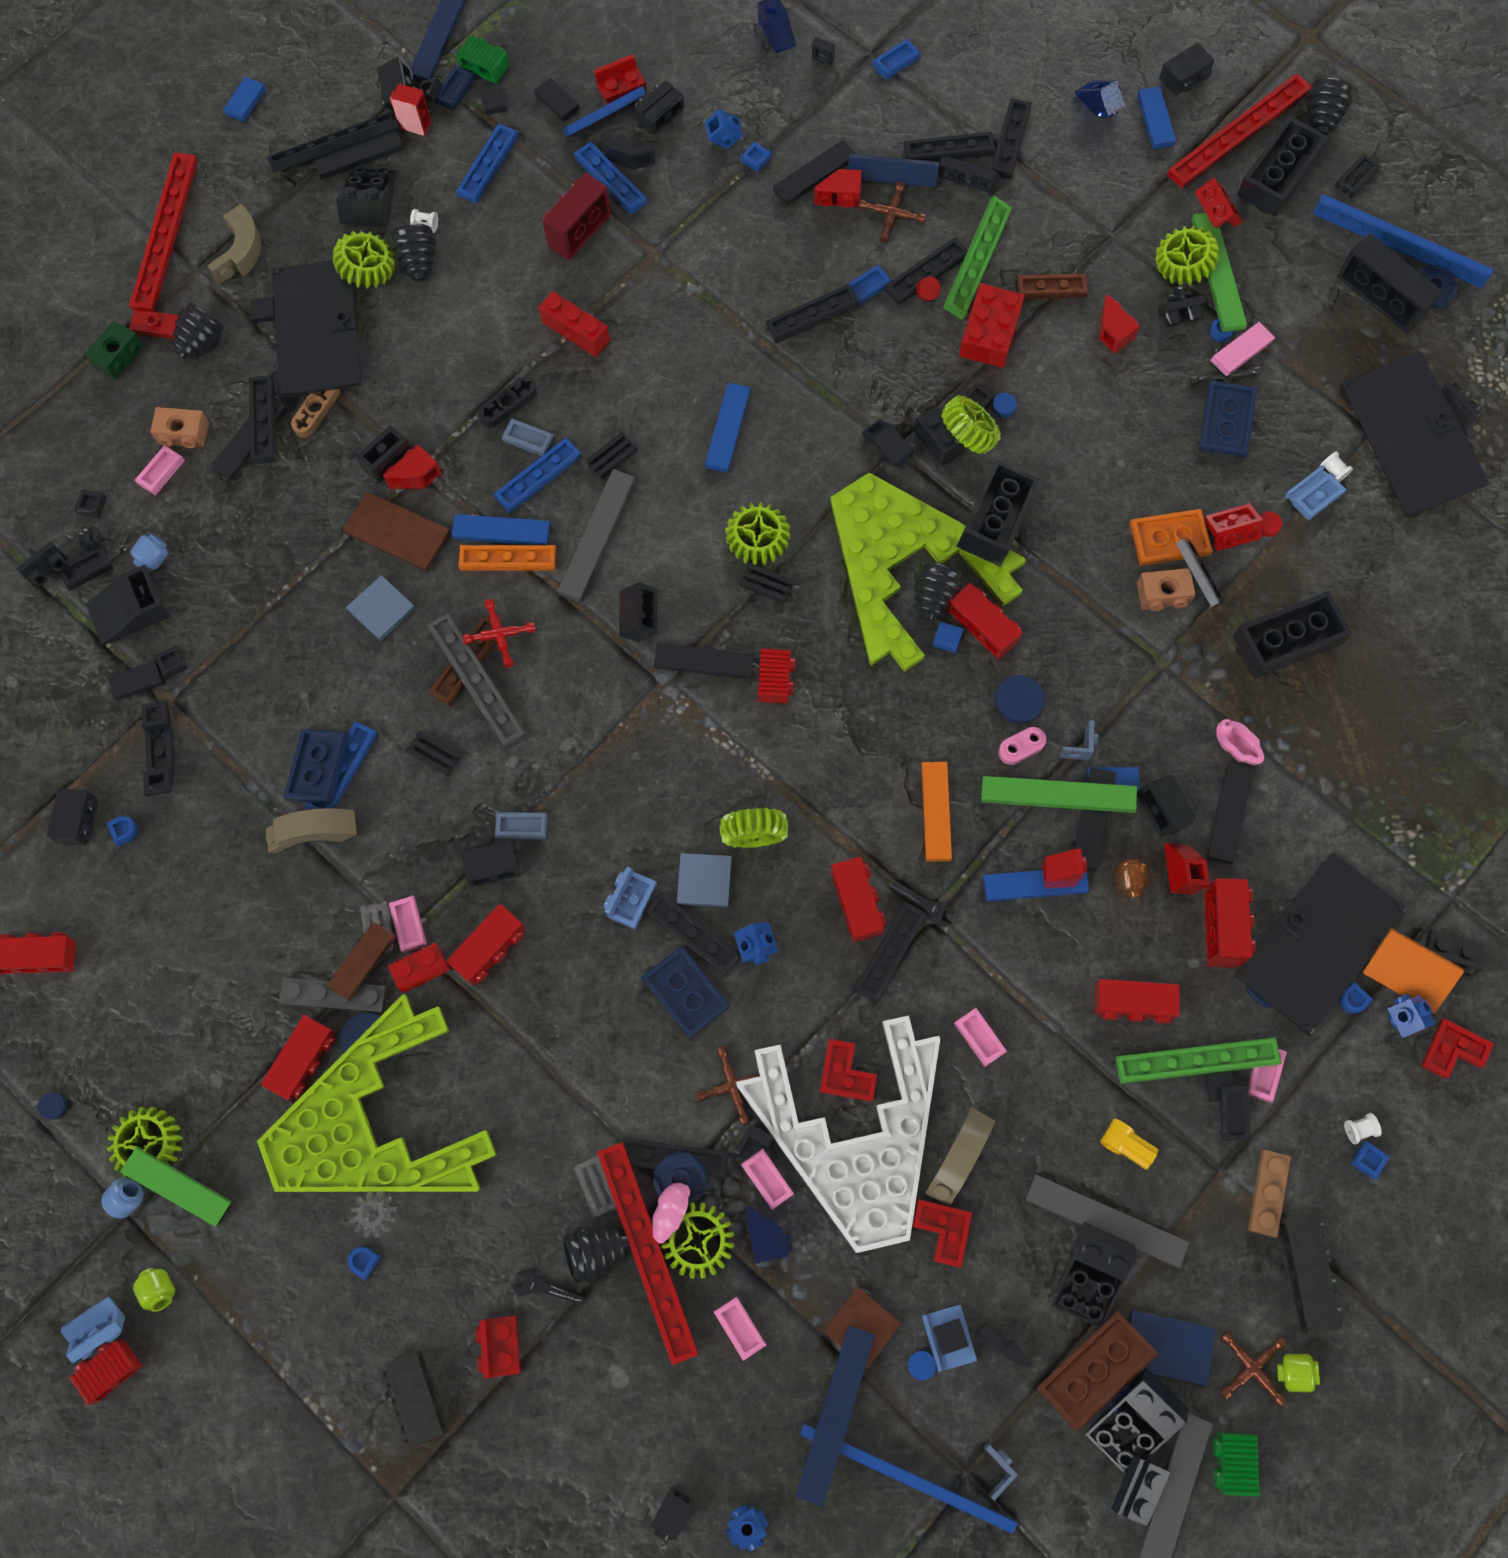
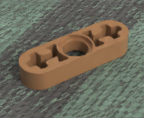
(314, 417)

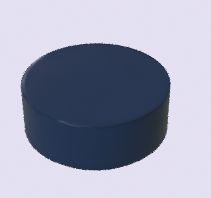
(52, 1106)

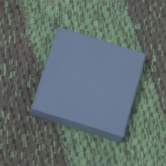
(380, 608)
(704, 880)

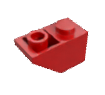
(839, 189)
(1116, 326)
(413, 471)
(1064, 869)
(1186, 869)

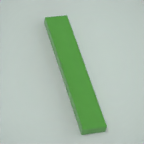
(977, 257)
(1222, 282)
(1059, 794)
(1198, 1060)

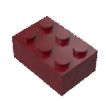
(576, 216)

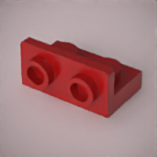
(618, 78)
(1218, 204)
(1235, 526)
(498, 1347)

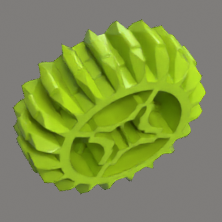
(1201, 250)
(364, 259)
(971, 424)
(739, 529)
(753, 827)
(141, 1124)
(708, 1262)

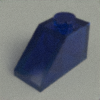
(776, 24)
(1101, 97)
(767, 1238)

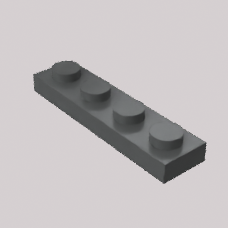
(317, 995)

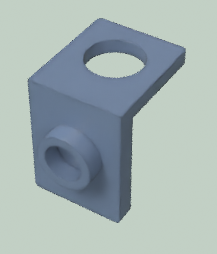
(1091, 743)
(1004, 1461)

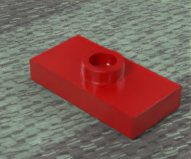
(153, 323)

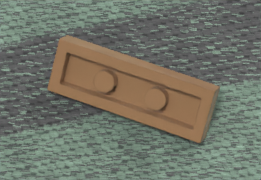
(1269, 1193)

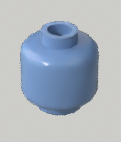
(149, 551)
(122, 1197)

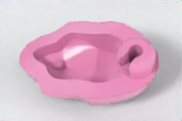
(1239, 741)
(670, 1211)

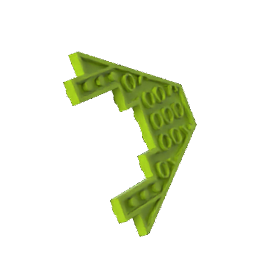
(881, 530)
(326, 1136)

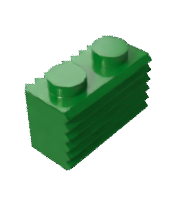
(483, 59)
(1237, 1464)

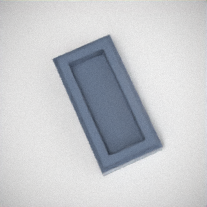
(528, 437)
(521, 825)

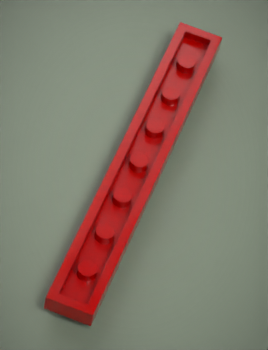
(1239, 131)
(163, 232)
(647, 1254)

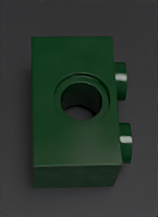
(114, 349)

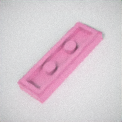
(1242, 349)

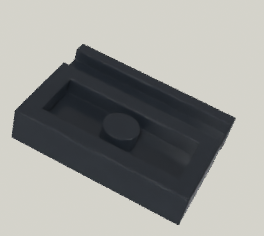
(1140, 1490)

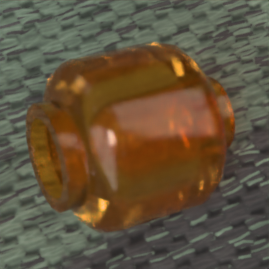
(1131, 877)

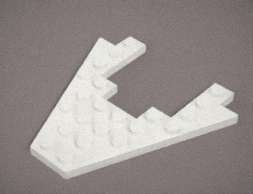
(863, 1181)

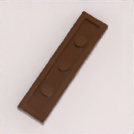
(449, 684)

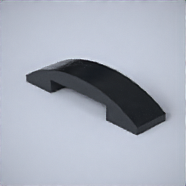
(159, 749)

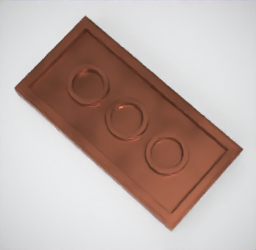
(396, 531)
(1097, 1372)

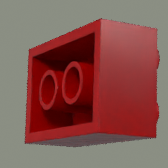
(991, 325)
(1228, 923)

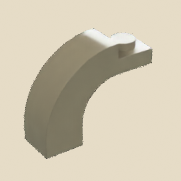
(245, 249)
(310, 825)
(961, 1157)

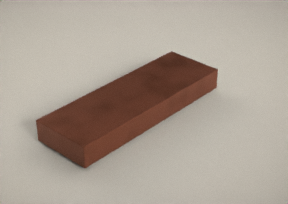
(1052, 286)
(361, 961)

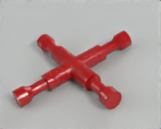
(498, 633)

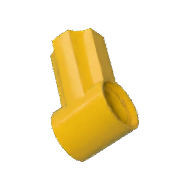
(1122, 1140)

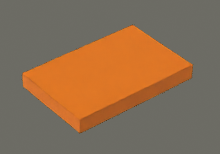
(1157, 536)
(1412, 969)

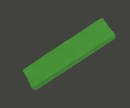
(175, 1186)

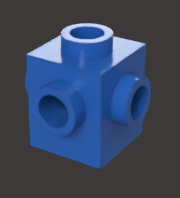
(723, 129)
(756, 943)
(1410, 1015)
(744, 1515)

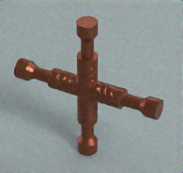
(892, 211)
(728, 1087)
(1253, 1368)

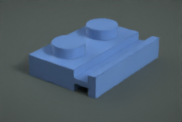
(1315, 493)
(954, 1358)

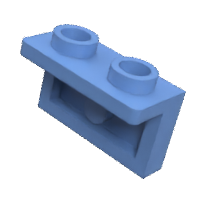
(629, 898)
(92, 1328)

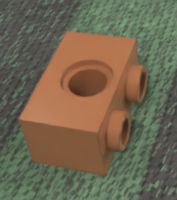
(169, 420)
(1177, 581)

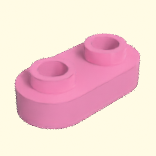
(1023, 745)

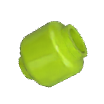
(154, 1289)
(1299, 1372)

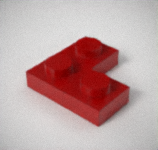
(1453, 1042)
(840, 1079)
(951, 1226)

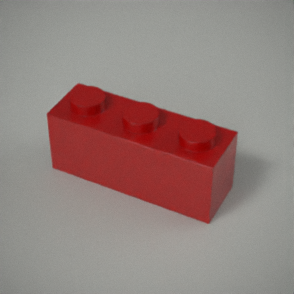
(574, 324)
(985, 620)
(858, 899)
(486, 945)
(36, 953)
(1136, 1000)
(299, 1059)

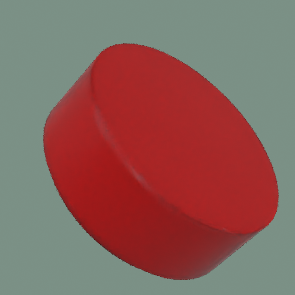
(928, 288)
(1271, 524)

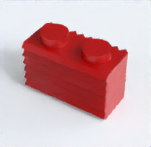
(410, 109)
(774, 676)
(419, 967)
(105, 1372)

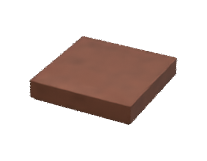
(864, 1314)

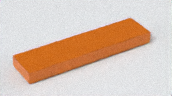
(507, 558)
(936, 811)

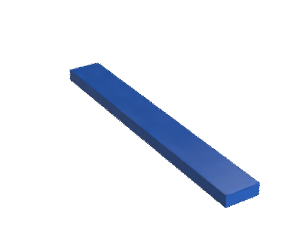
(1402, 241)
(920, 1483)

